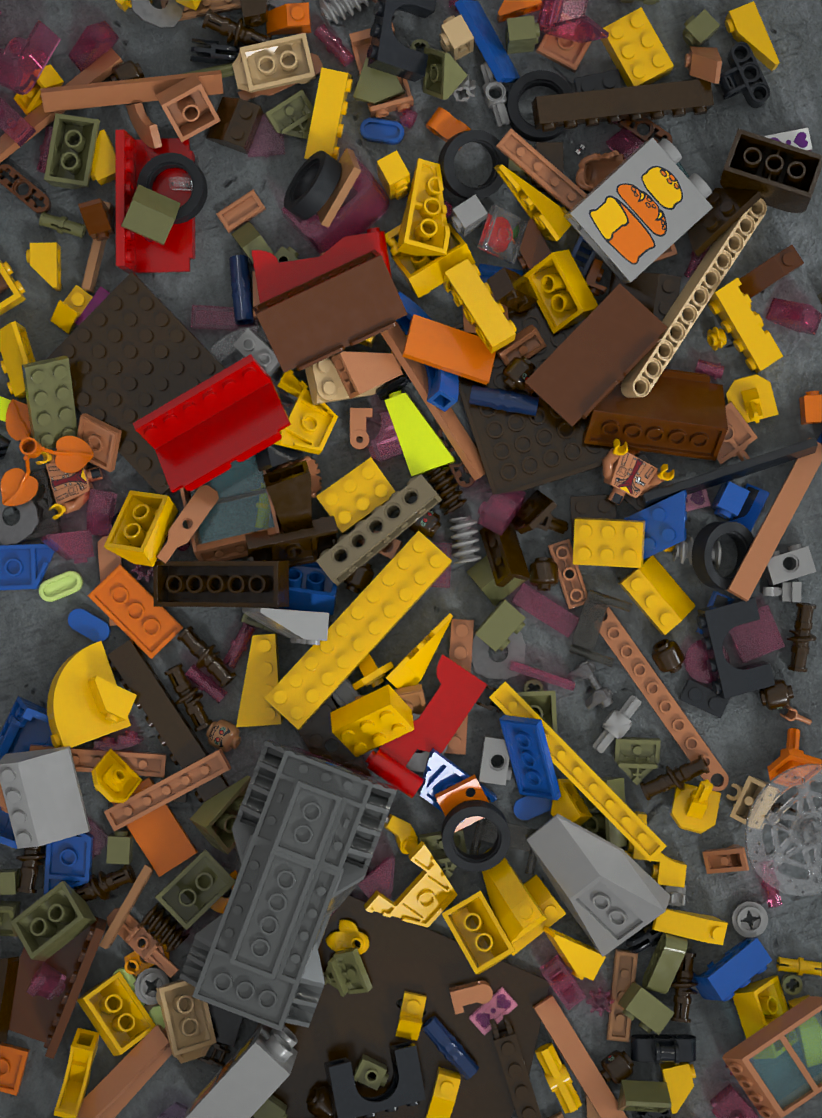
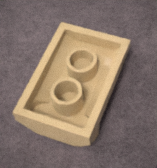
(274, 64)
(326, 384)
(185, 1020)

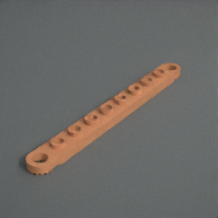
(659, 697)

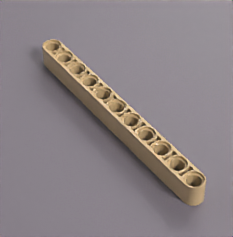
(691, 307)

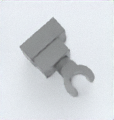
(787, 591)
(677, 895)

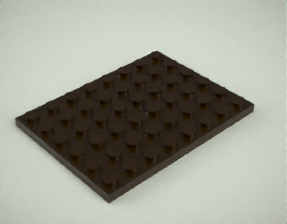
(131, 362)
(523, 448)

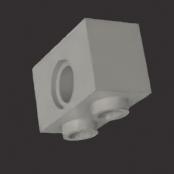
(468, 216)
(252, 344)
(802, 564)
(488, 772)

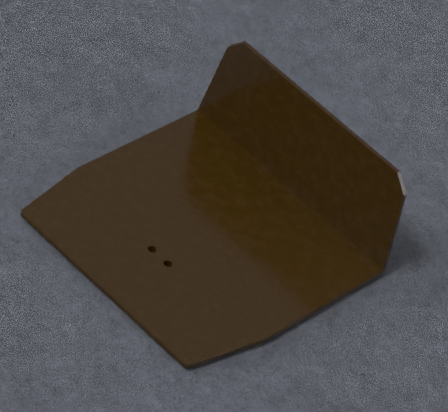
(419, 962)

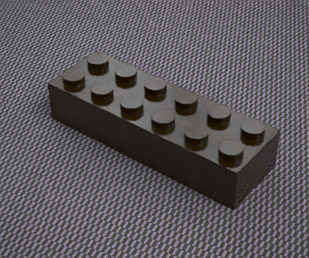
(221, 584)

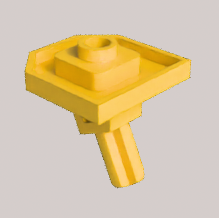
(752, 398)
(372, 674)
(114, 778)
(696, 807)

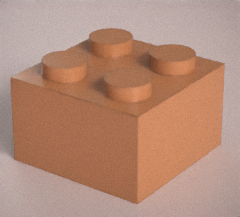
(188, 107)

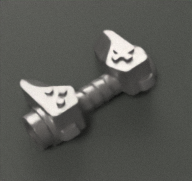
(602, 695)

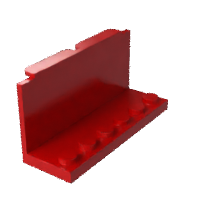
(133, 250)
(215, 425)

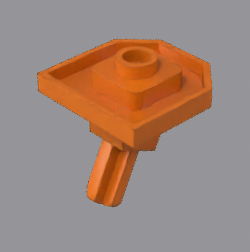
(791, 756)

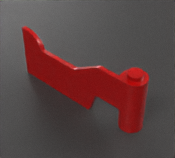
(280, 277)
(432, 729)

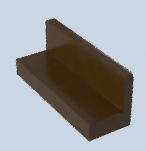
(504, 555)

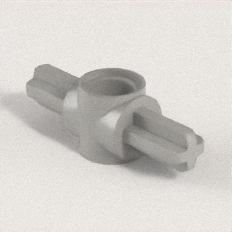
(497, 105)
(616, 724)

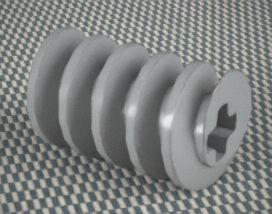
(337, 8)
(464, 539)
(684, 550)

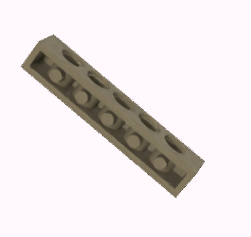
(391, 529)

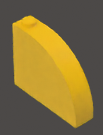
(70, 702)

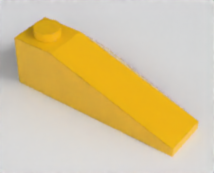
(544, 211)
(424, 221)
(413, 666)
(511, 901)

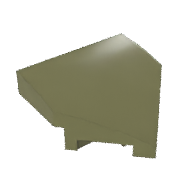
(376, 86)
(292, 116)
(637, 756)
(434, 844)
(347, 972)

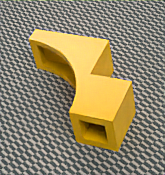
(666, 870)
(77, 1073)

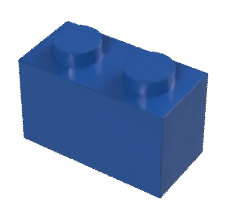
(729, 500)

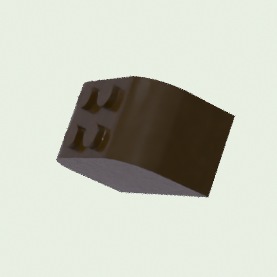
(775, 169)

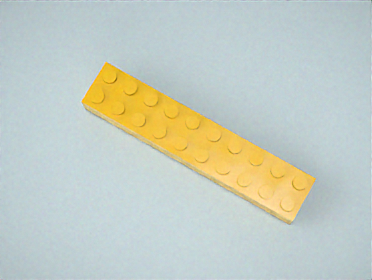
(358, 630)

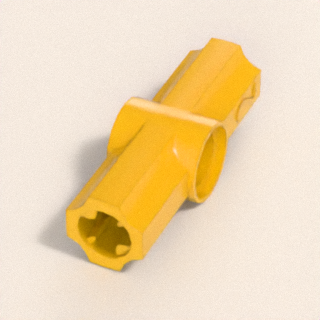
(558, 1078)

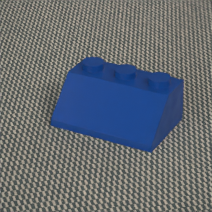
(311, 589)

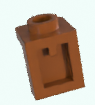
(595, 274)

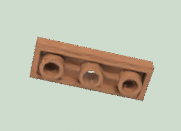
(573, 587)

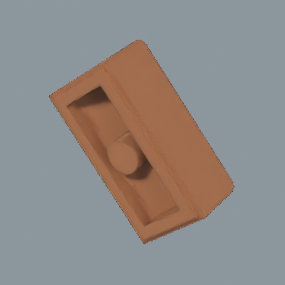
(526, 344)

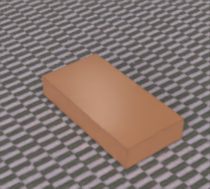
(241, 211)

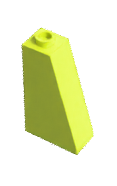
(417, 438)

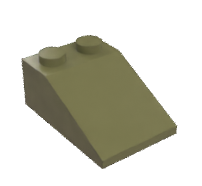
(218, 815)
(195, 889)

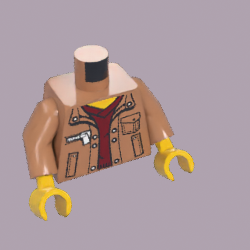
(630, 474)
(69, 489)

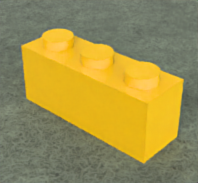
(394, 175)

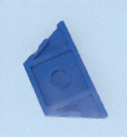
(663, 523)
(23, 565)
(442, 774)
(68, 861)

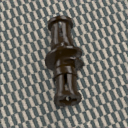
(233, 30)
(802, 637)
(206, 657)
(188, 697)
(675, 777)
(29, 869)
(106, 882)
(683, 989)

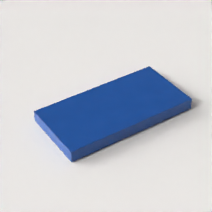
(487, 41)
(530, 757)

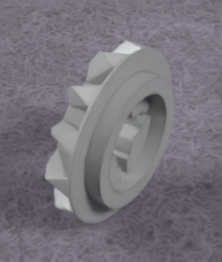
(757, 926)
(141, 988)

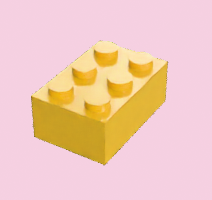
(637, 50)
(356, 495)
(609, 542)
(372, 720)

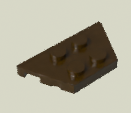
(727, 209)

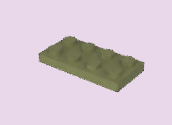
(50, 400)

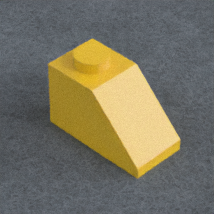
(31, 100)
(104, 160)
(46, 261)
(111, 699)
(570, 804)
(679, 1082)

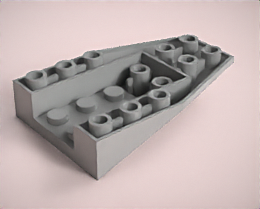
(597, 882)

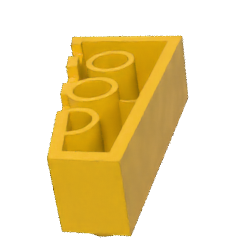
(328, 112)
(479, 305)
(744, 326)
(260, 678)

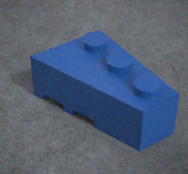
(733, 970)

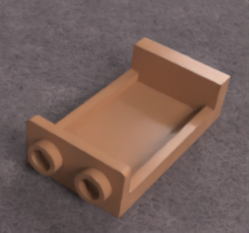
(360, 43)

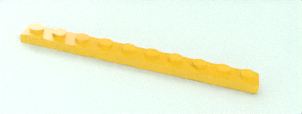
(584, 777)

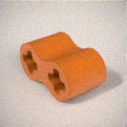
(445, 125)

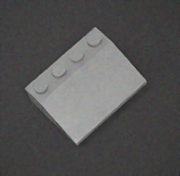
(299, 626)
(43, 796)

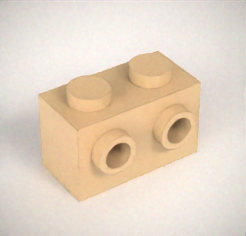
(456, 37)

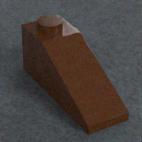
(770, 271)

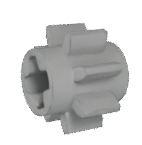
(465, 90)

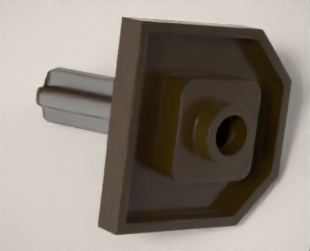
(537, 513)

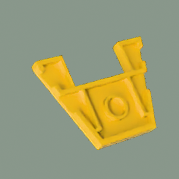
(309, 422)
(423, 898)

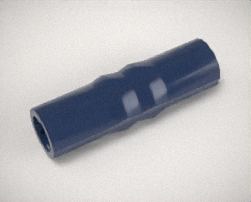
(241, 290)
(504, 400)
(449, 1047)

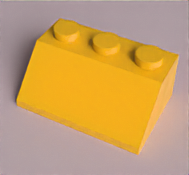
(427, 272)
(561, 290)
(15, 352)
(141, 527)
(657, 595)
(549, 906)
(478, 932)
(760, 1004)
(116, 1013)

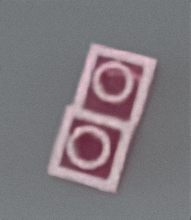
(124, 741)

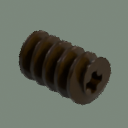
(446, 489)
(163, 928)

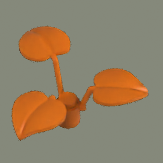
(70, 457)

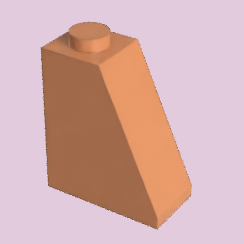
(365, 370)

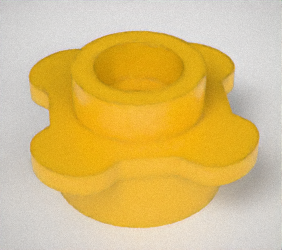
(716, 338)

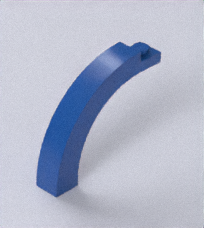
(442, 385)

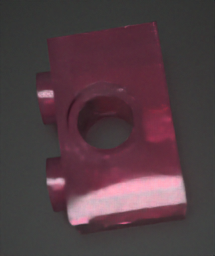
(562, 982)
(731, 1100)

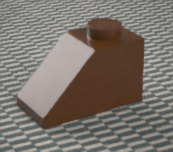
(97, 219)
(533, 247)

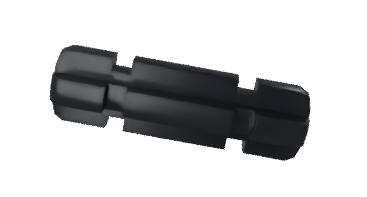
(392, 386)

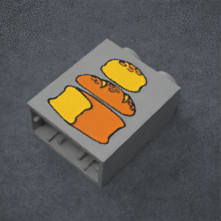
(640, 209)
(248, 1076)

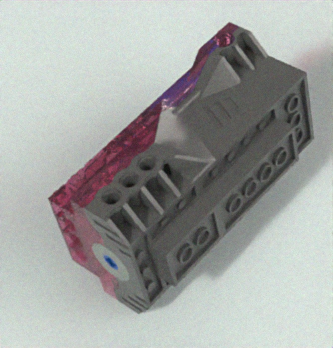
(299, 855)

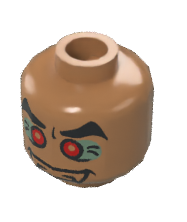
(223, 735)

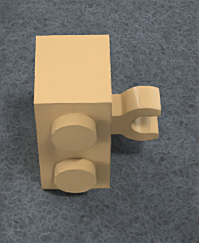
(745, 798)

